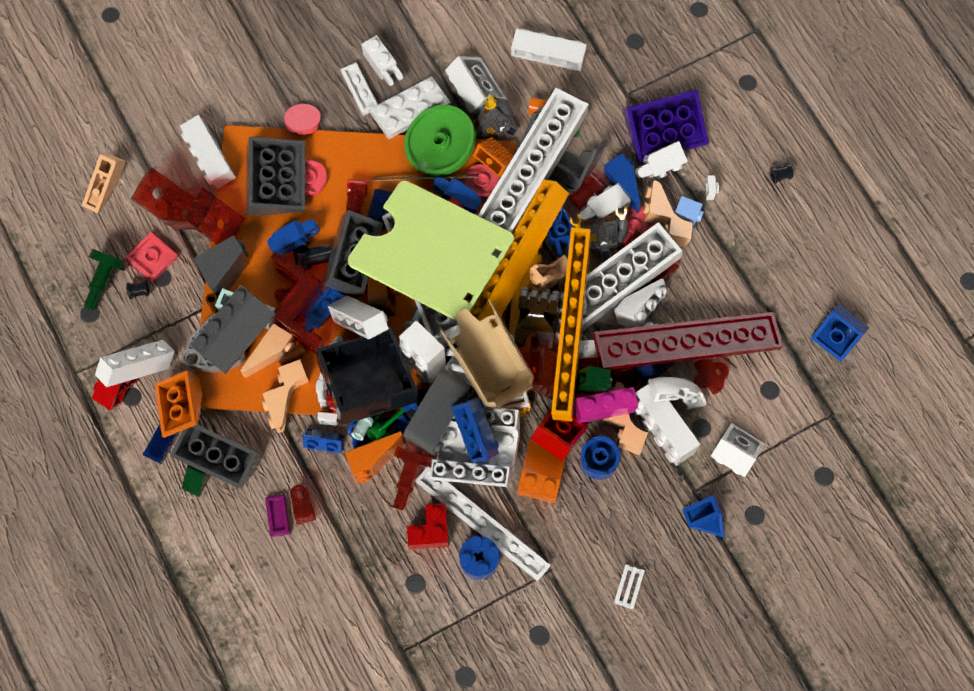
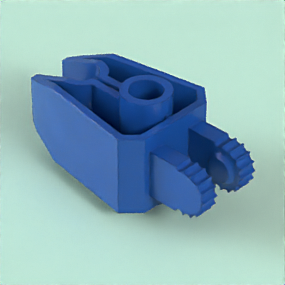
(459, 191)
(560, 232)
(292, 236)

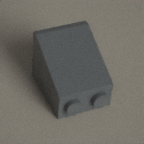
(223, 264)

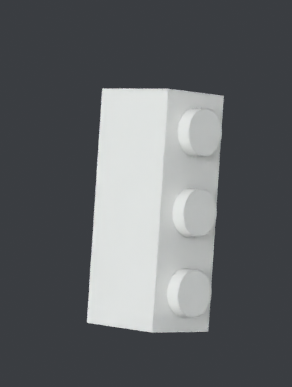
(473, 81)

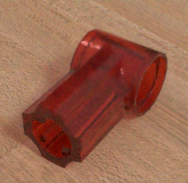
(591, 186)
(356, 192)

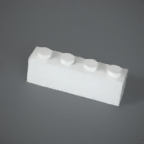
(548, 49)
(207, 151)
(358, 317)
(134, 363)

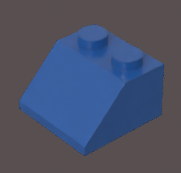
(840, 333)

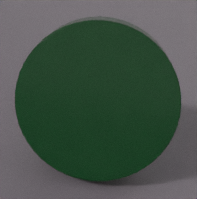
(101, 275)

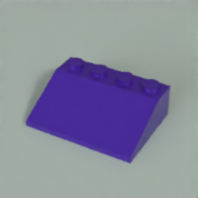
(666, 121)

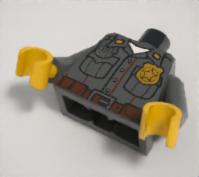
(494, 118)
(605, 232)

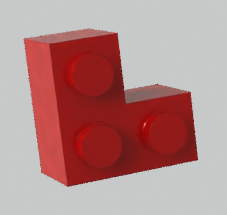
(111, 396)
(432, 534)

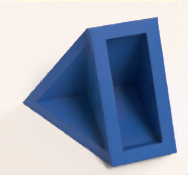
(705, 516)

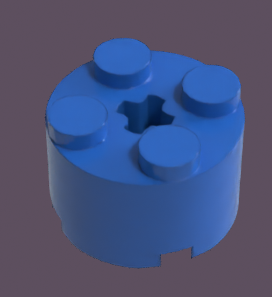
(610, 458)
(474, 547)

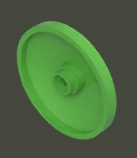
(440, 140)

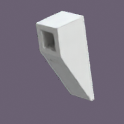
(637, 306)

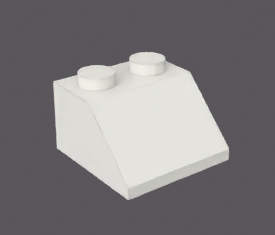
(737, 450)

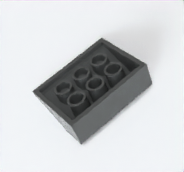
(275, 176)

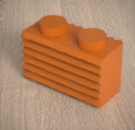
(493, 156)

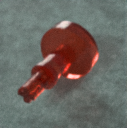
(413, 460)

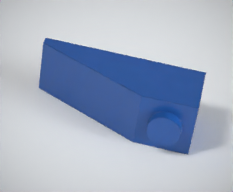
(622, 172)

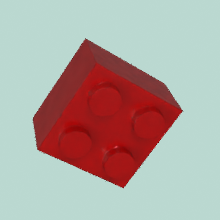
(558, 436)

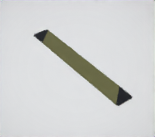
(423, 177)

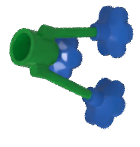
(378, 430)

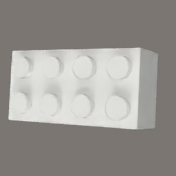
(422, 353)
(666, 426)

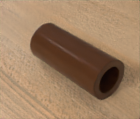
(211, 300)
(293, 355)

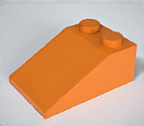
(178, 402)
(370, 458)
(540, 474)

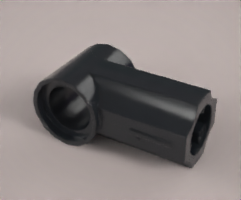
(307, 257)

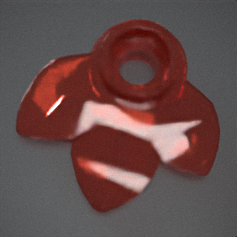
(707, 376)

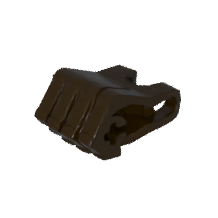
(538, 316)

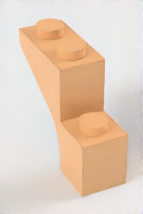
(659, 210)
(548, 275)
(278, 399)
(631, 437)

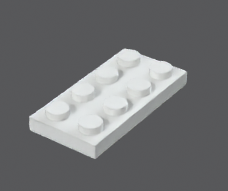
(399, 111)

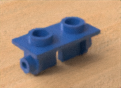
(314, 440)

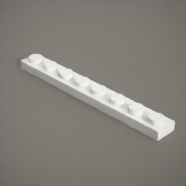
(484, 525)

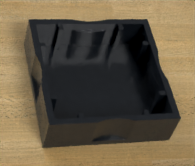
(366, 376)

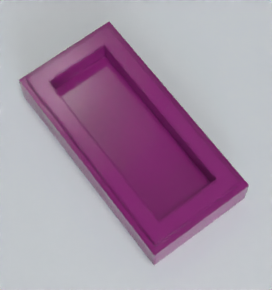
(277, 516)

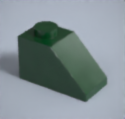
(593, 380)

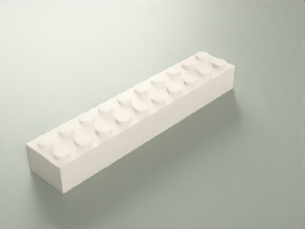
(534, 160)

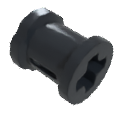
(781, 173)
(137, 289)

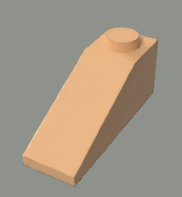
(103, 181)
(270, 349)

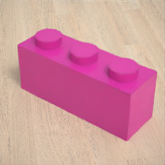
(605, 405)

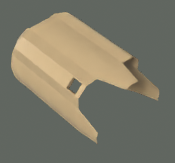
(484, 344)

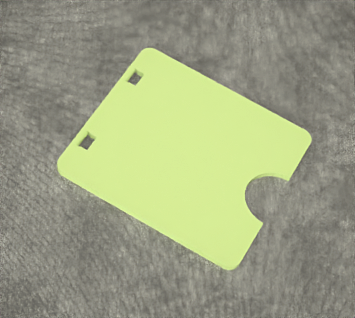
(432, 251)

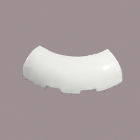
(674, 388)

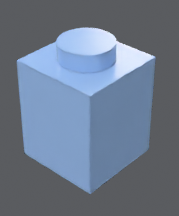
(689, 210)

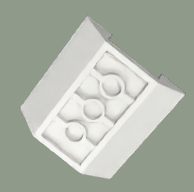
(454, 462)

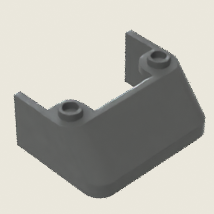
(570, 170)
(435, 412)

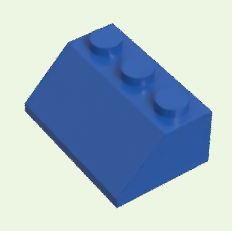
(475, 430)

